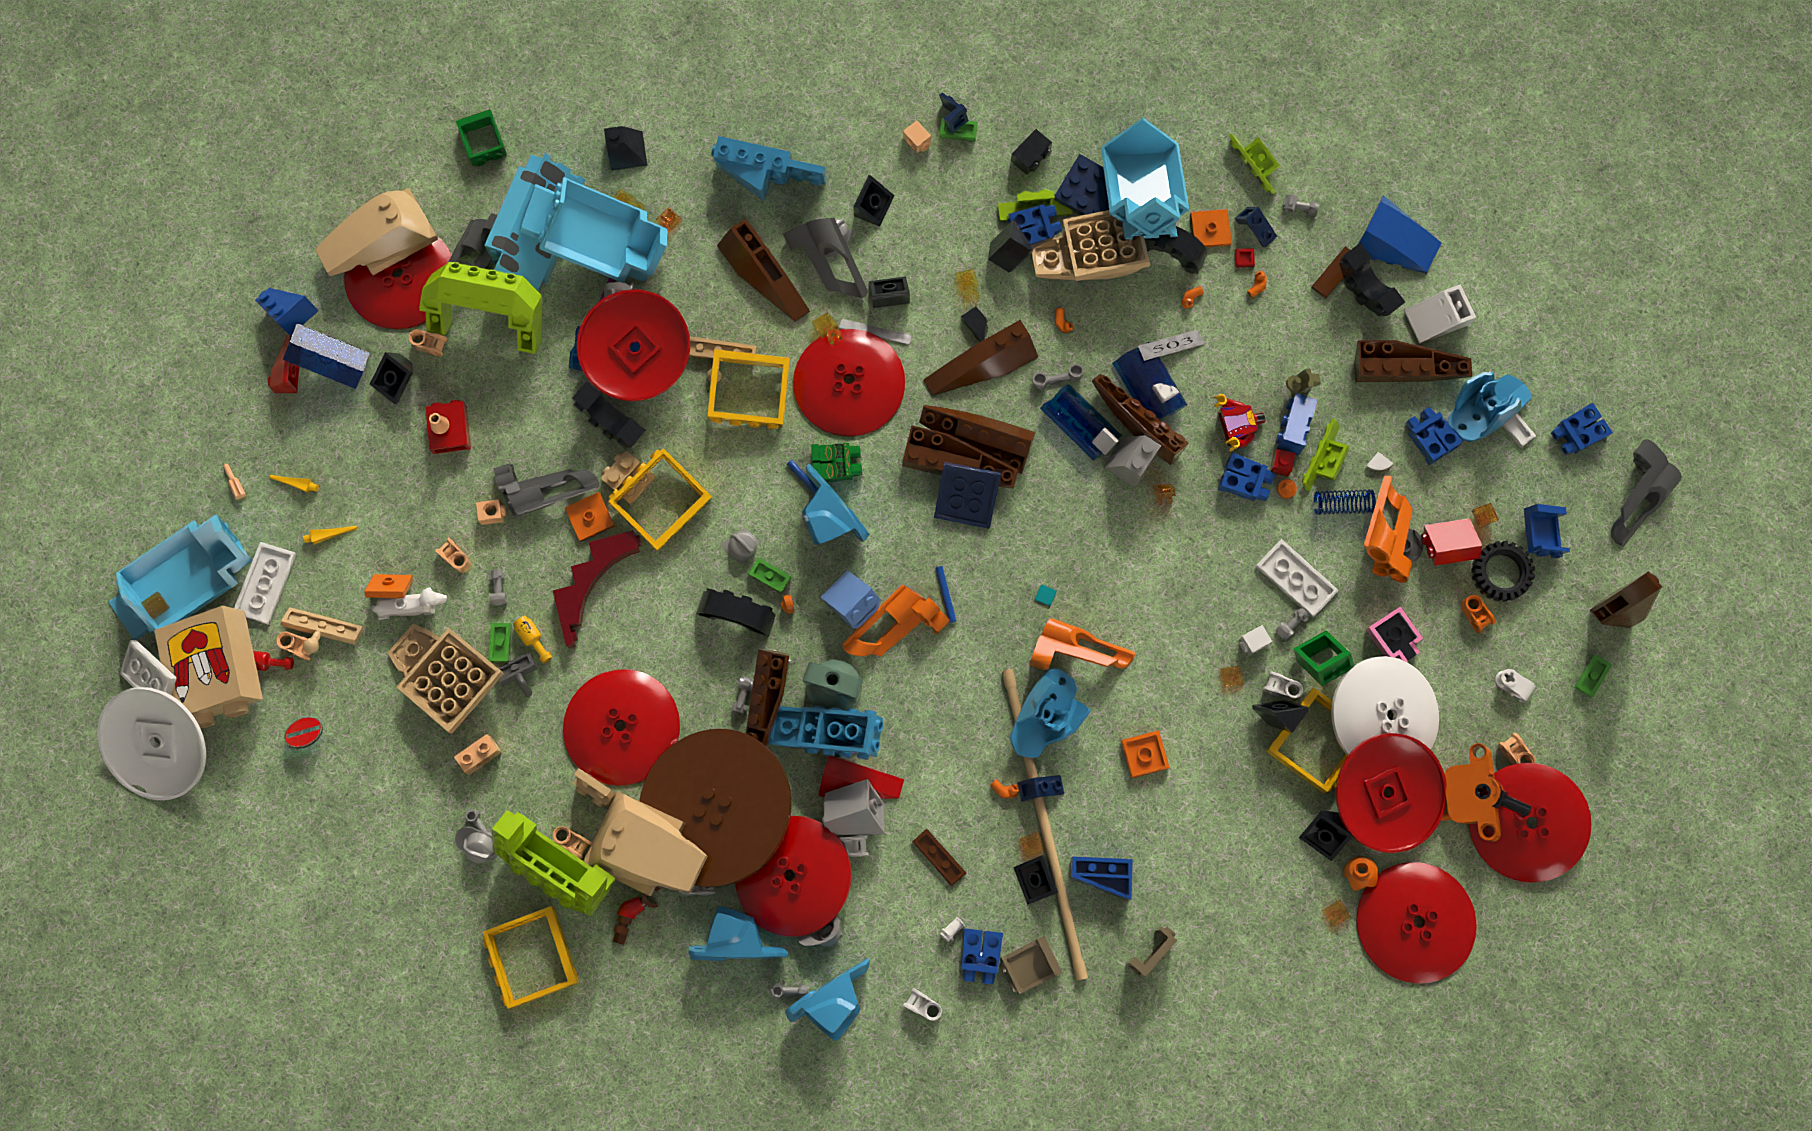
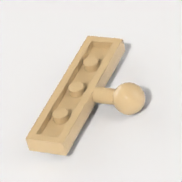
(705, 348)
(320, 626)

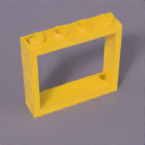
(750, 359)
(644, 469)
(1273, 749)
(496, 962)

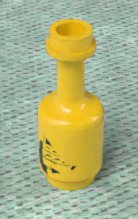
(530, 636)

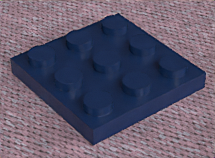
(1084, 188)
(967, 495)

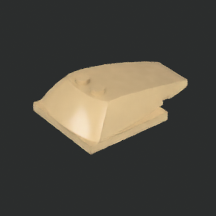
(377, 234)
(1090, 250)
(442, 674)
(645, 848)

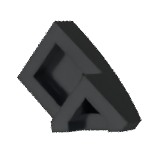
(976, 323)

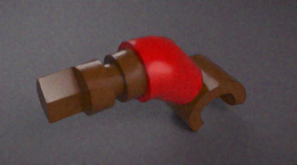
(628, 911)

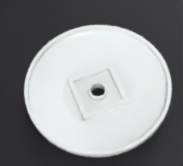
(1372, 690)
(135, 758)

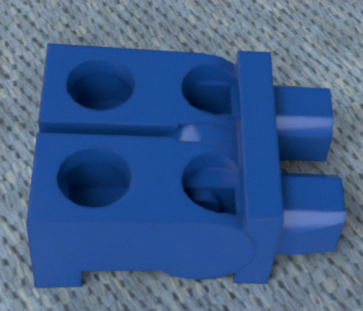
(1038, 222)
(1577, 435)
(1433, 436)
(1245, 478)
(981, 960)

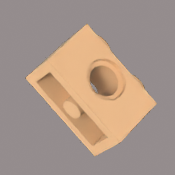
(477, 754)

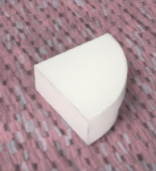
(1164, 391)
(1379, 463)

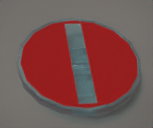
(303, 732)

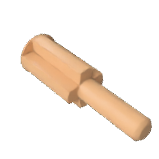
(234, 484)

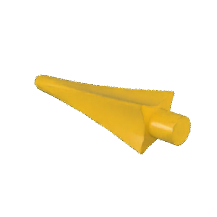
(299, 483)
(320, 535)

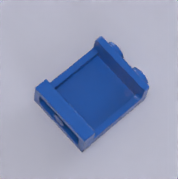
(1544, 530)

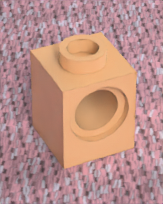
(917, 137)
(483, 509)

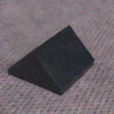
(873, 202)
(1009, 247)
(889, 292)
(1281, 714)
(1035, 879)

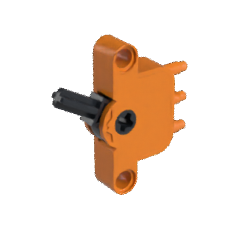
(1466, 801)

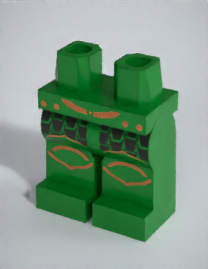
(834, 461)

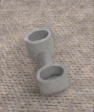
(1041, 380)

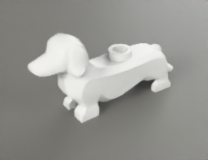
(409, 605)

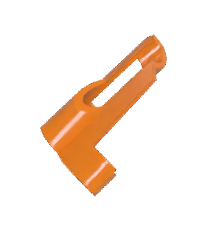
(1385, 544)
(908, 610)
(1064, 639)

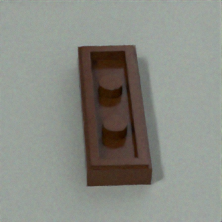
(1330, 277)
(939, 857)

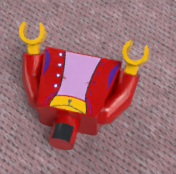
(1237, 421)

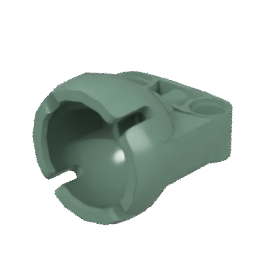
(841, 695)

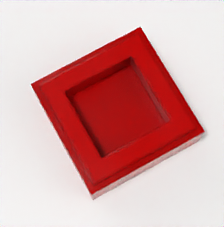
(1244, 258)

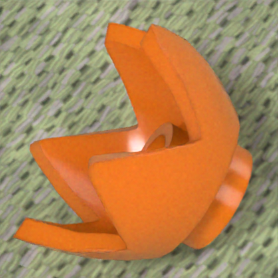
(1357, 880)

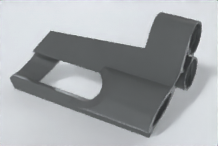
(819, 239)
(474, 240)
(1655, 486)
(526, 495)

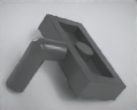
(516, 670)

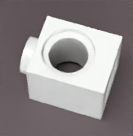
(1255, 640)

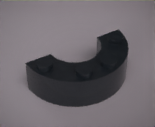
(1184, 248)
(1365, 284)
(607, 417)
(736, 610)

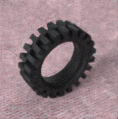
(1520, 558)

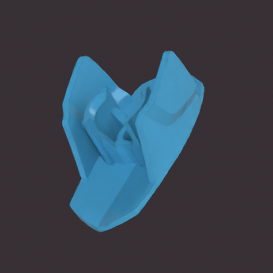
(1488, 401)
(827, 513)
(1045, 718)
(734, 937)
(831, 1005)

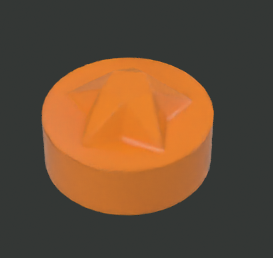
(1286, 489)
(787, 604)

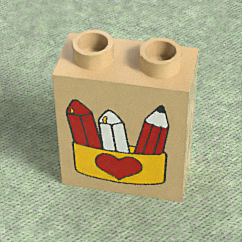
(211, 663)

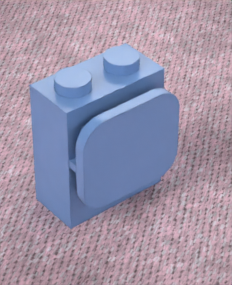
(851, 600)

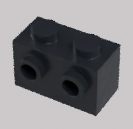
(1031, 152)

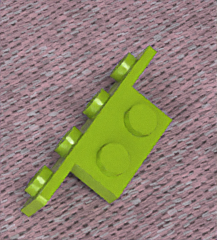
(1259, 158)
(1028, 200)
(1328, 457)

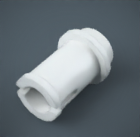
(952, 929)

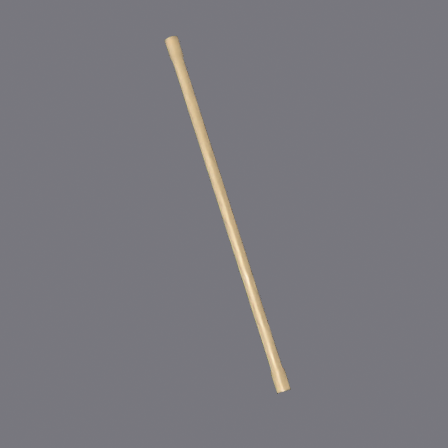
(1078, 962)

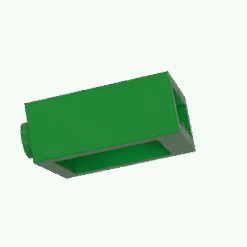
(475, 122)
(1324, 672)

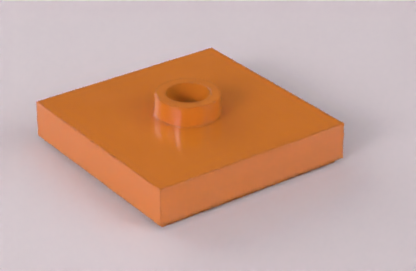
(1212, 227)
(589, 516)
(388, 586)
(1145, 754)

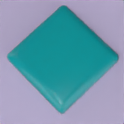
(1045, 595)

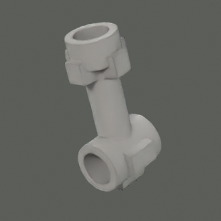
(1290, 204)
(498, 597)
(1285, 631)
(745, 685)
(473, 816)
(777, 990)

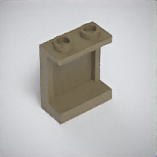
(1030, 965)
(1144, 968)

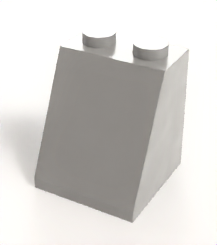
(1133, 458)
(854, 810)

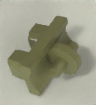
(1302, 382)

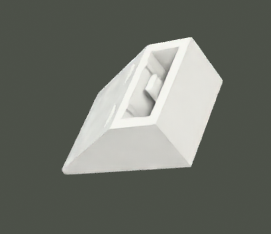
(1440, 314)

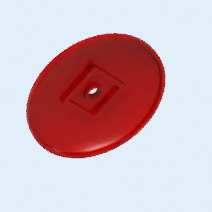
(395, 300)
(629, 319)
(852, 407)
(624, 755)
(1415, 797)
(1560, 831)
(817, 890)
(1388, 926)

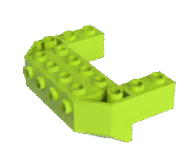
(483, 291)
(549, 864)

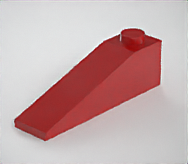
(284, 374)
(842, 773)

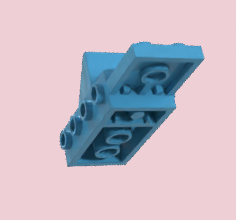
(758, 165)
(828, 731)

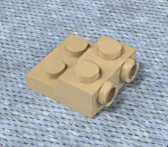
(625, 466)
(588, 785)

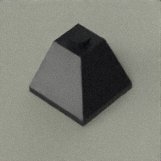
(625, 147)
(392, 376)
(1326, 834)

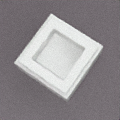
(1105, 441)

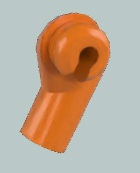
(1259, 284)
(1190, 295)
(1063, 325)
(1005, 791)

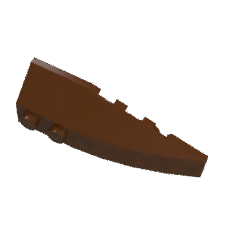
(986, 360)

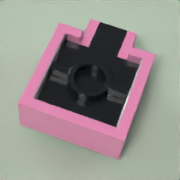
(1395, 636)

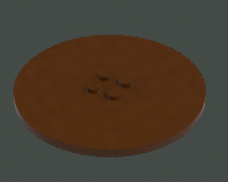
(728, 796)

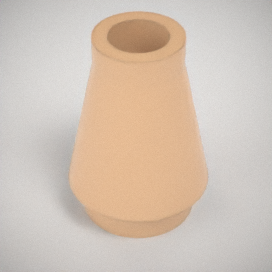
(438, 423)

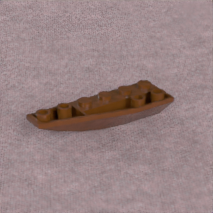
(760, 269)
(1406, 363)
(1139, 420)
(991, 436)
(929, 450)
(1629, 603)
(766, 693)

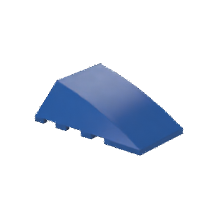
(1399, 239)

